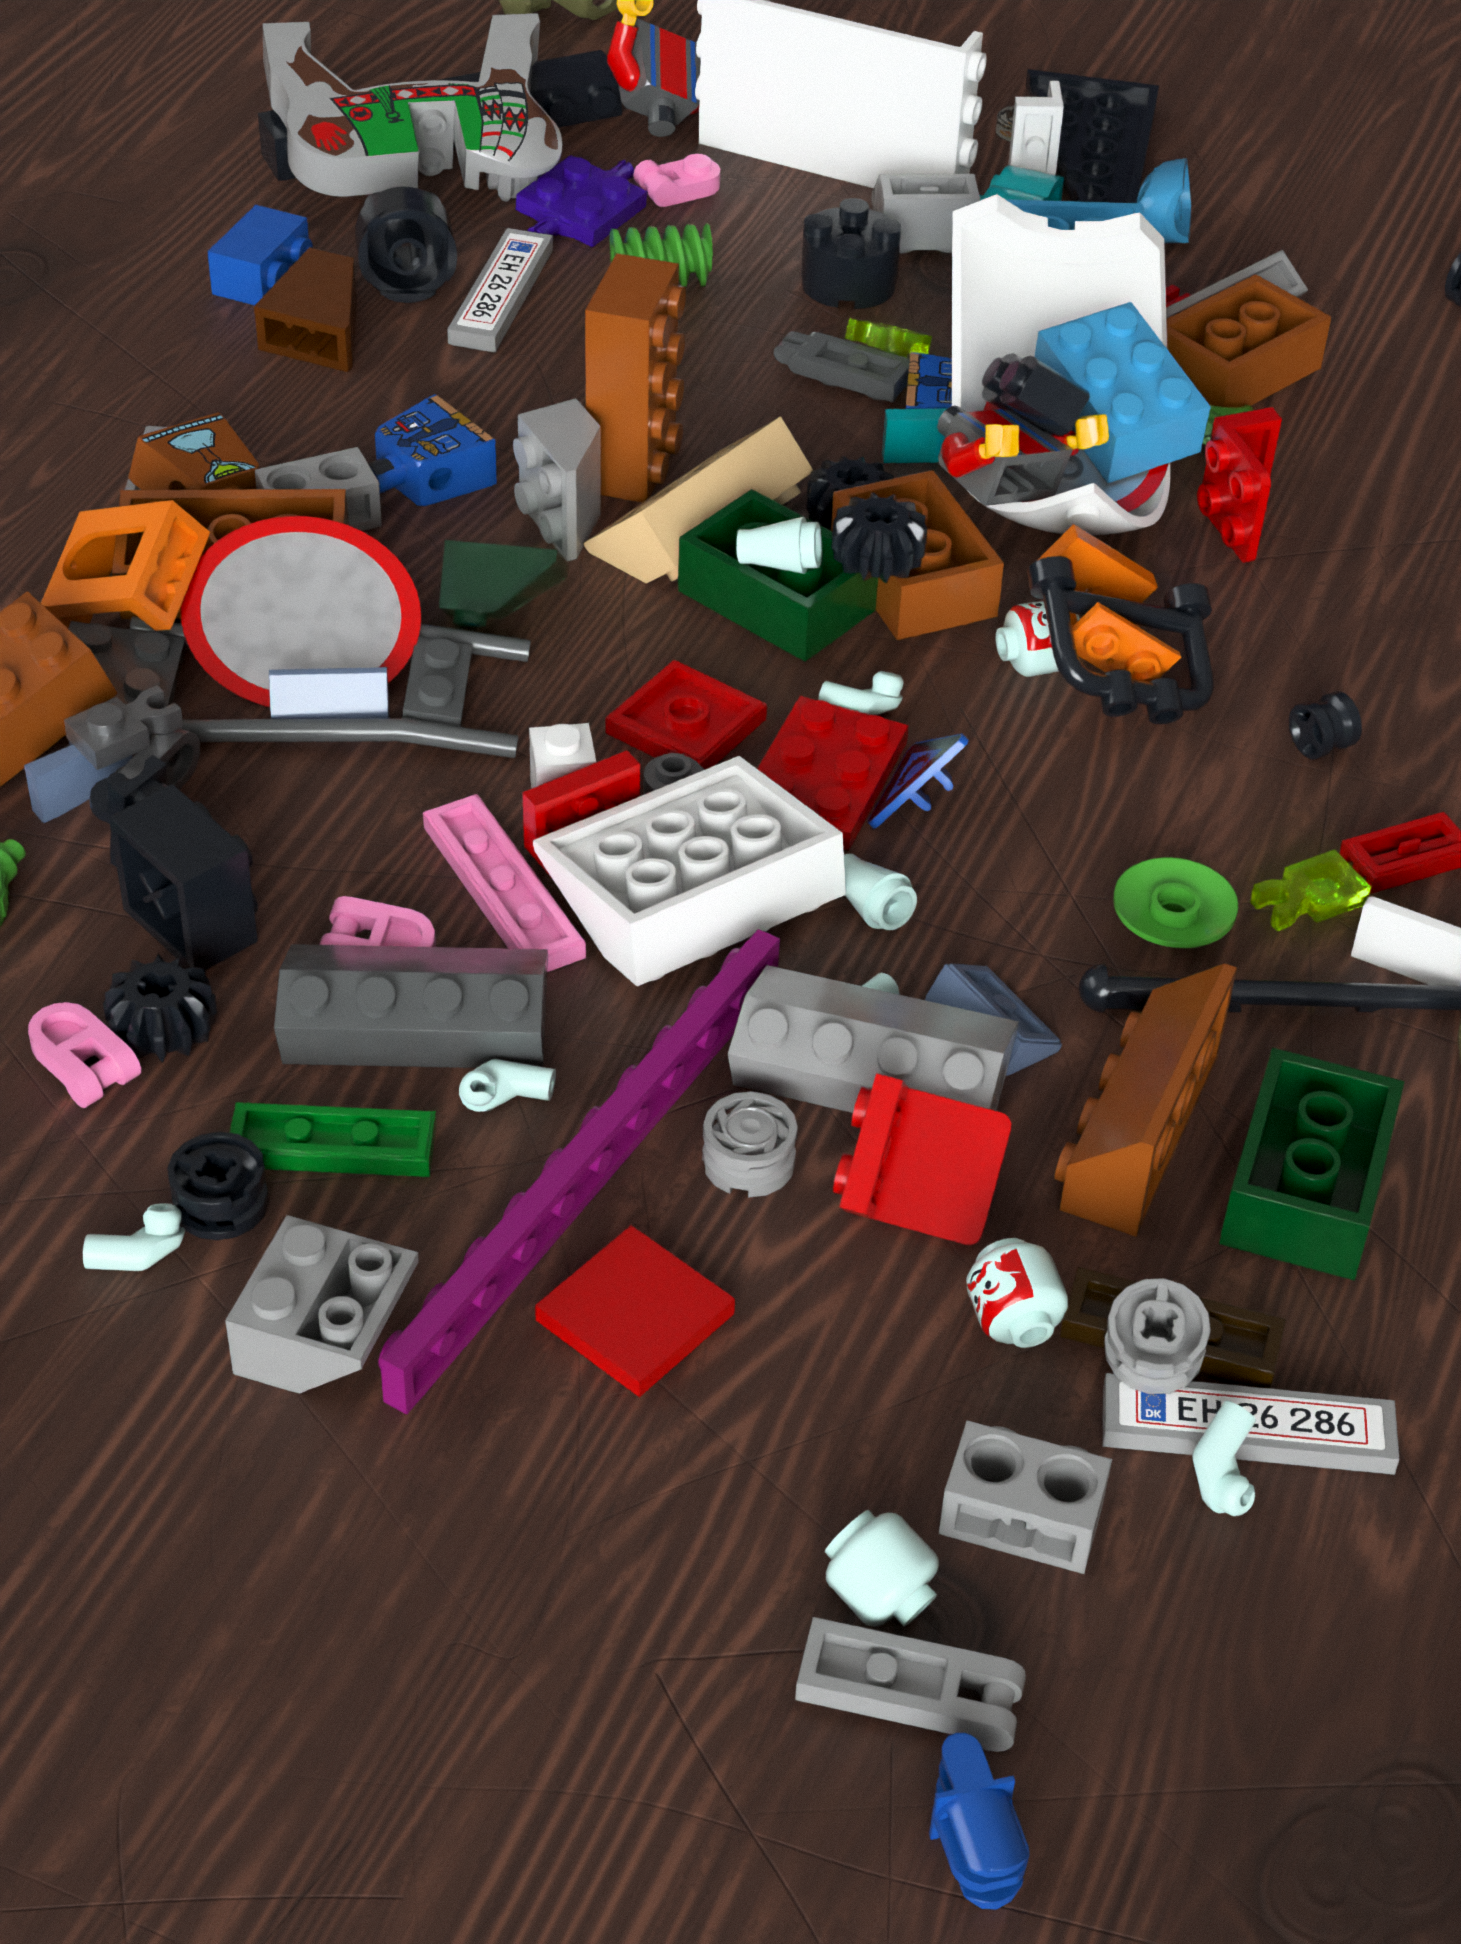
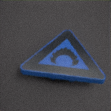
(918, 765)

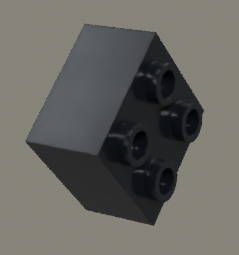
(185, 878)

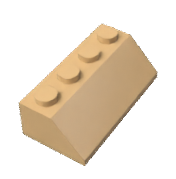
(648, 536)

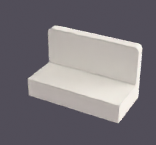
(1037, 131)
(1408, 943)

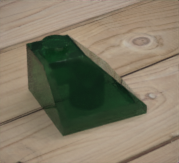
(494, 579)

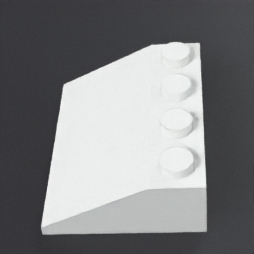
(694, 868)

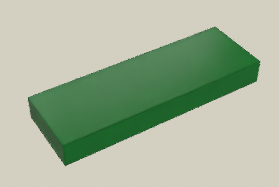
(339, 1138)

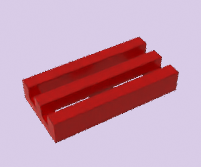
(1412, 859)

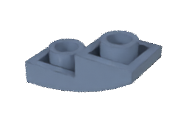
(63, 781)

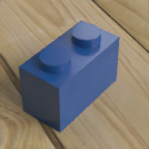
(256, 253)

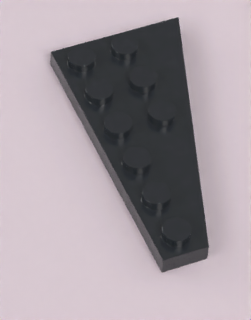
(1101, 134)

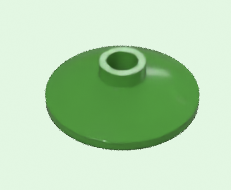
(1175, 902)

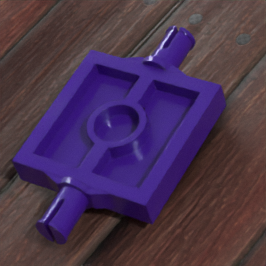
(581, 200)

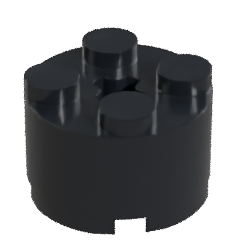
(398, 218)
(850, 255)

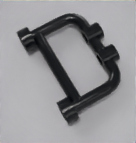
(1119, 694)

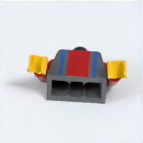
(653, 69)
(1007, 457)

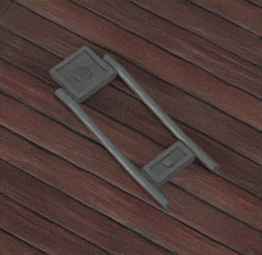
(431, 709)

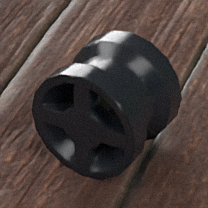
(1325, 725)

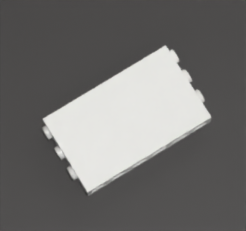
(835, 93)

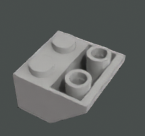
(924, 206)
(560, 473)
(315, 1305)

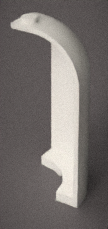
(1026, 277)

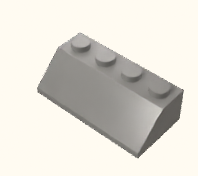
(831, 1037)

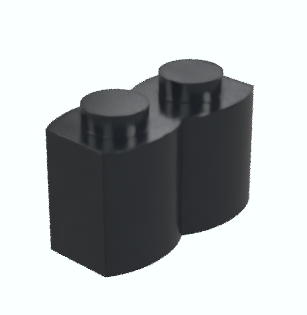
(1034, 393)

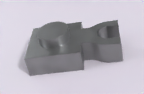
(120, 730)

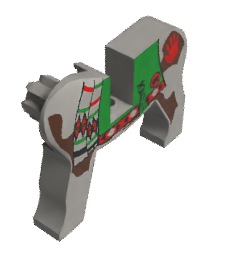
(385, 133)

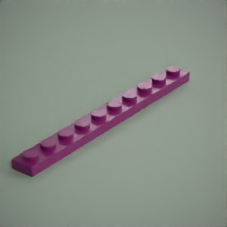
(569, 1180)

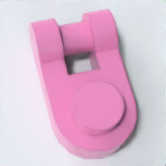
(679, 180)
(388, 924)
(70, 1034)

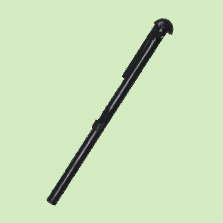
(1124, 992)

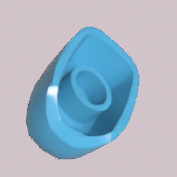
(1168, 200)

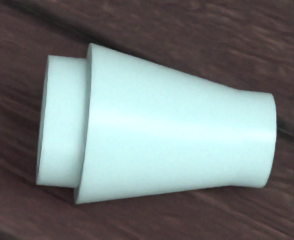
(782, 545)
(878, 894)

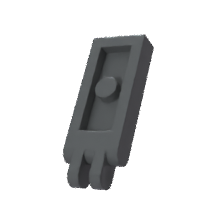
(844, 364)

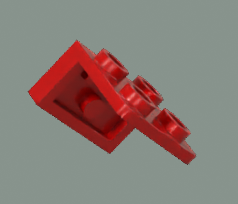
(1239, 477)
(579, 796)
(923, 1161)

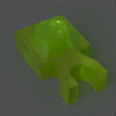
(888, 337)
(1316, 886)

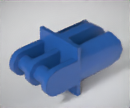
(978, 1825)

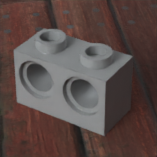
(333, 470)
(1023, 1505)

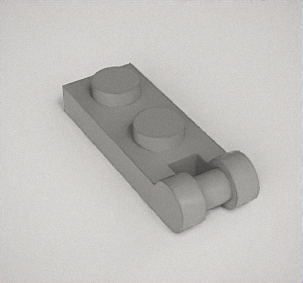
(910, 1682)

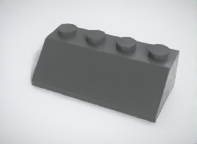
(411, 1006)

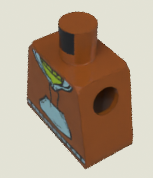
(193, 457)

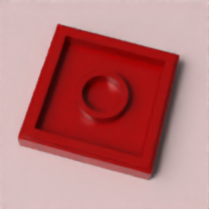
(686, 716)
(635, 1310)

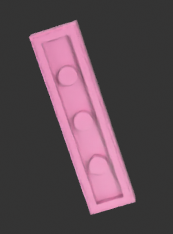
(502, 881)

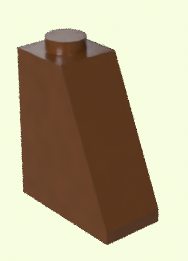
(311, 311)

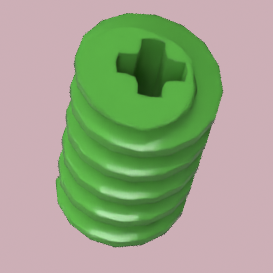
(690, 251)

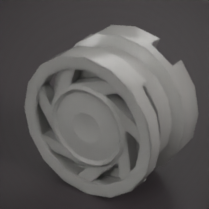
(751, 1144)
(1157, 1335)

